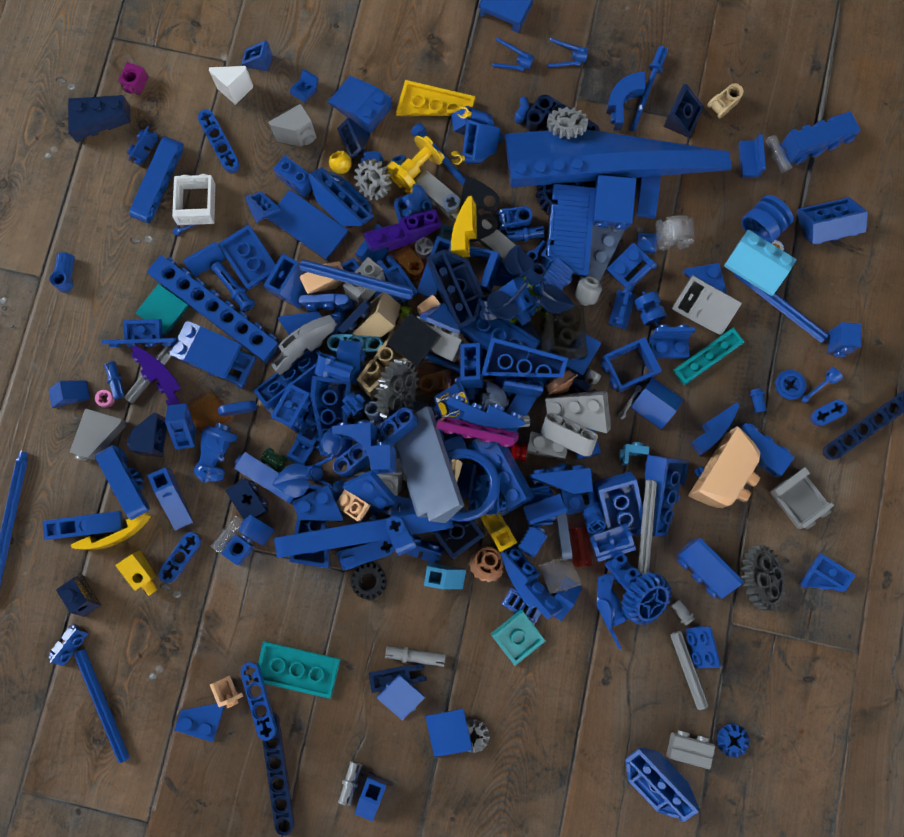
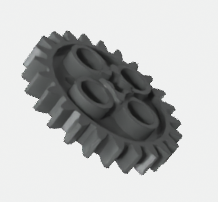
(396, 388)
(763, 578)

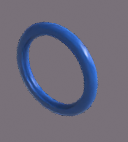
(494, 483)

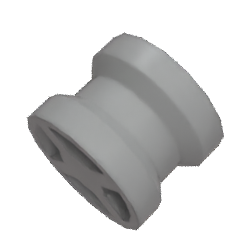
(424, 244)

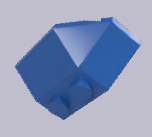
(340, 198)
(661, 784)

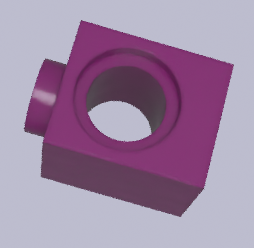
(131, 72)

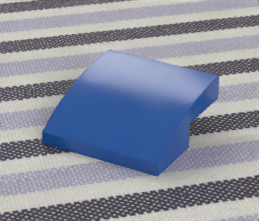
(449, 732)

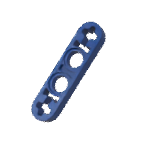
(218, 141)
(262, 699)

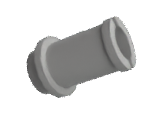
(682, 612)

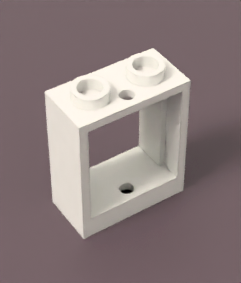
(193, 216)

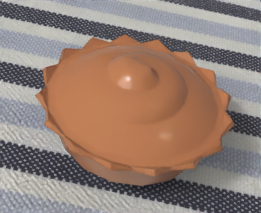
(560, 385)
(486, 563)

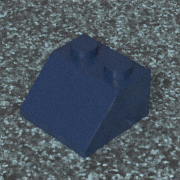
(149, 437)

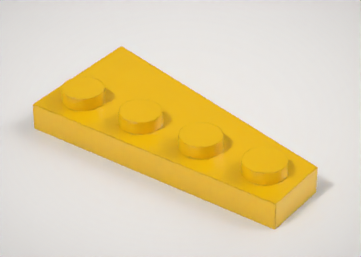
(428, 100)

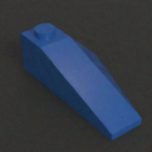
(327, 402)

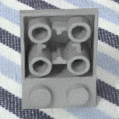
(706, 305)

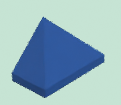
(261, 206)
(441, 317)

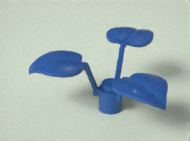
(295, 477)

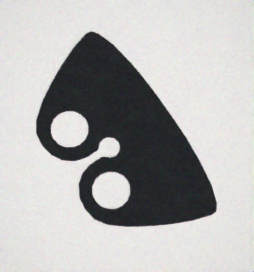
(479, 191)

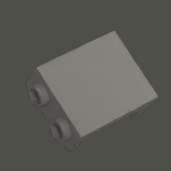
(801, 499)

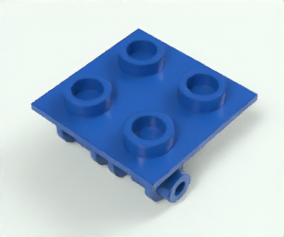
(479, 493)
(703, 647)

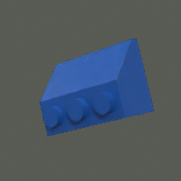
(832, 220)
(708, 568)

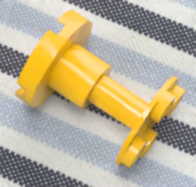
(404, 174)

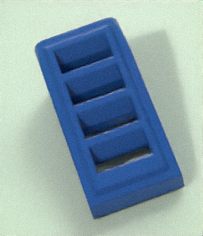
(508, 597)

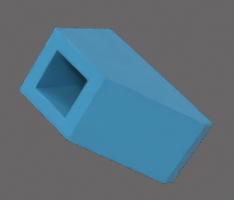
(444, 576)

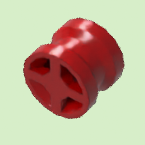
(519, 451)

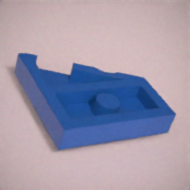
(709, 273)
(371, 489)
(200, 721)

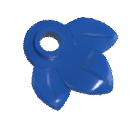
(417, 201)

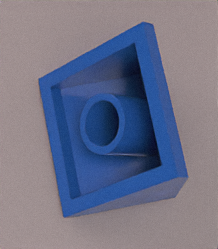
(657, 403)

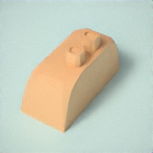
(728, 471)

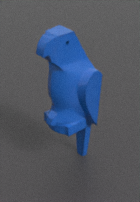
(609, 605)

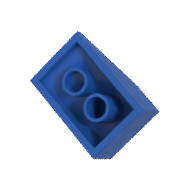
(361, 103)
(205, 350)
(620, 501)

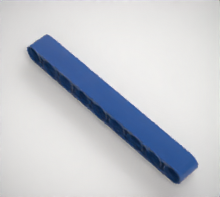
(351, 535)

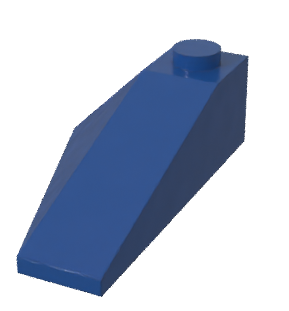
(669, 475)

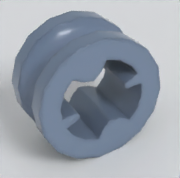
(453, 209)

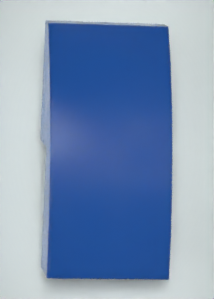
(256, 529)

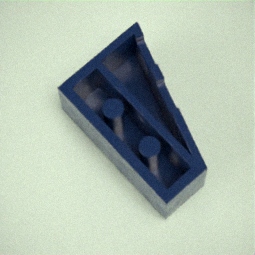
(95, 114)

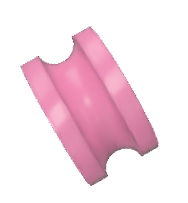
(99, 400)

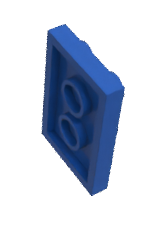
(247, 257)

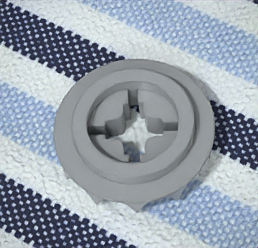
(482, 730)

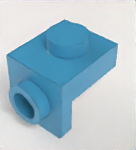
(635, 449)

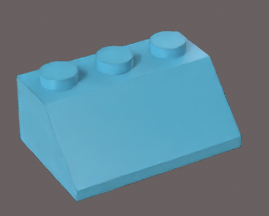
(760, 262)

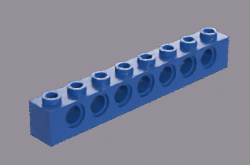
(164, 267)

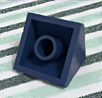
(684, 112)

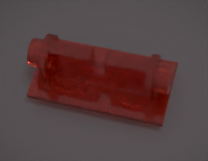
(580, 547)

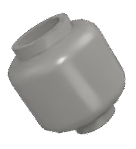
(588, 291)

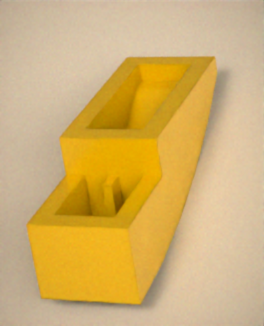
(464, 229)

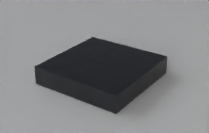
(414, 339)

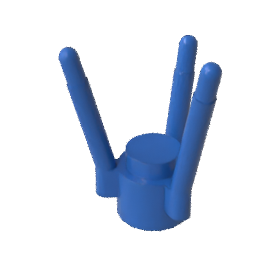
(579, 54)
(524, 59)

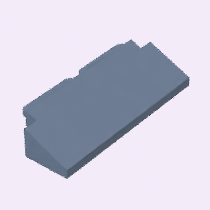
(429, 470)

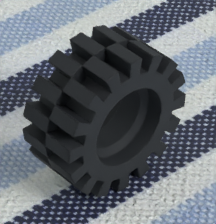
(380, 581)

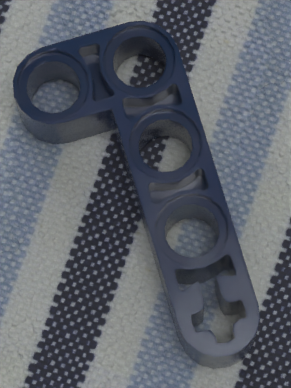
(541, 114)

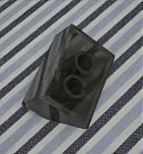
(564, 332)

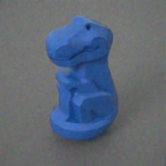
(214, 445)

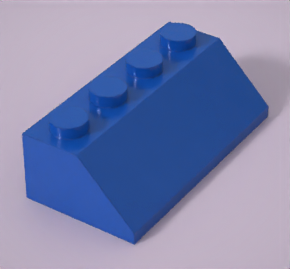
(299, 374)
(513, 485)

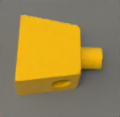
(135, 565)

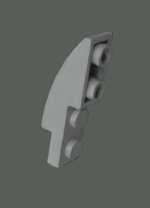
(307, 336)

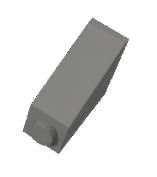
(95, 434)

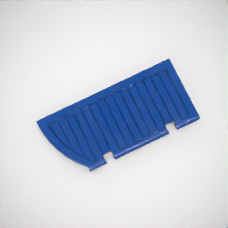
(572, 226)

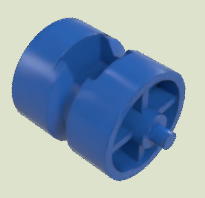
(650, 308)

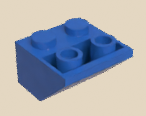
(285, 281)

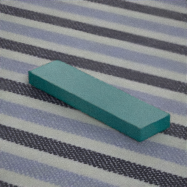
(708, 356)

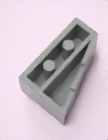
(582, 408)

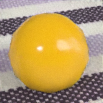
(340, 162)

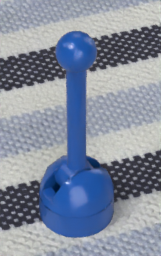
(832, 376)

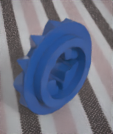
(799, 384)
(723, 740)

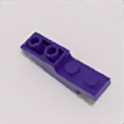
(404, 233)
(156, 371)

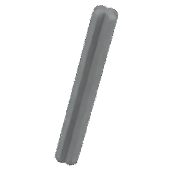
(140, 385)
(689, 670)

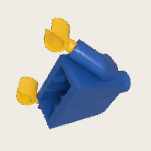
(480, 138)

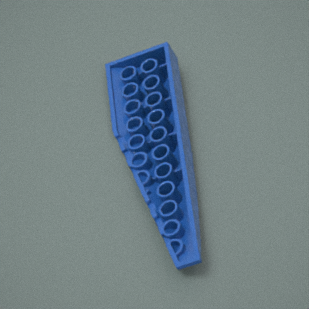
(547, 159)

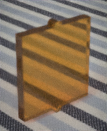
(205, 411)

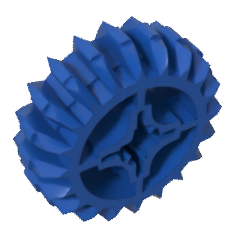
(646, 598)

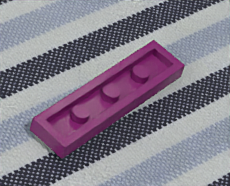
(470, 430)

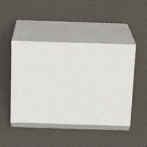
(232, 81)

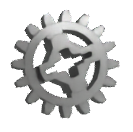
(567, 122)
(373, 179)

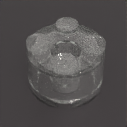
(675, 232)

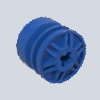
(768, 218)

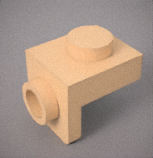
(225, 692)

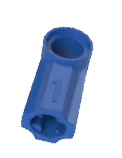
(63, 270)
(329, 367)

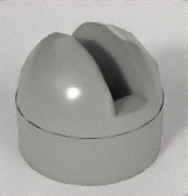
(595, 377)

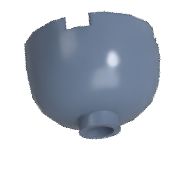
(491, 394)

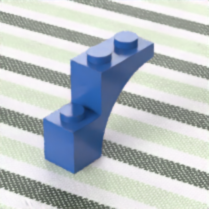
(381, 455)

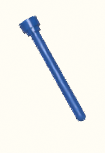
(420, 130)

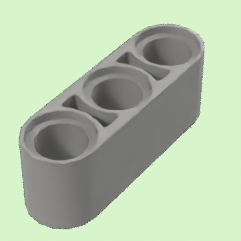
(569, 434)

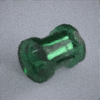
(273, 459)

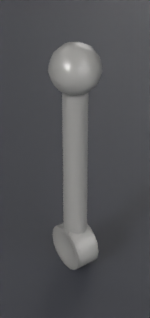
(622, 414)

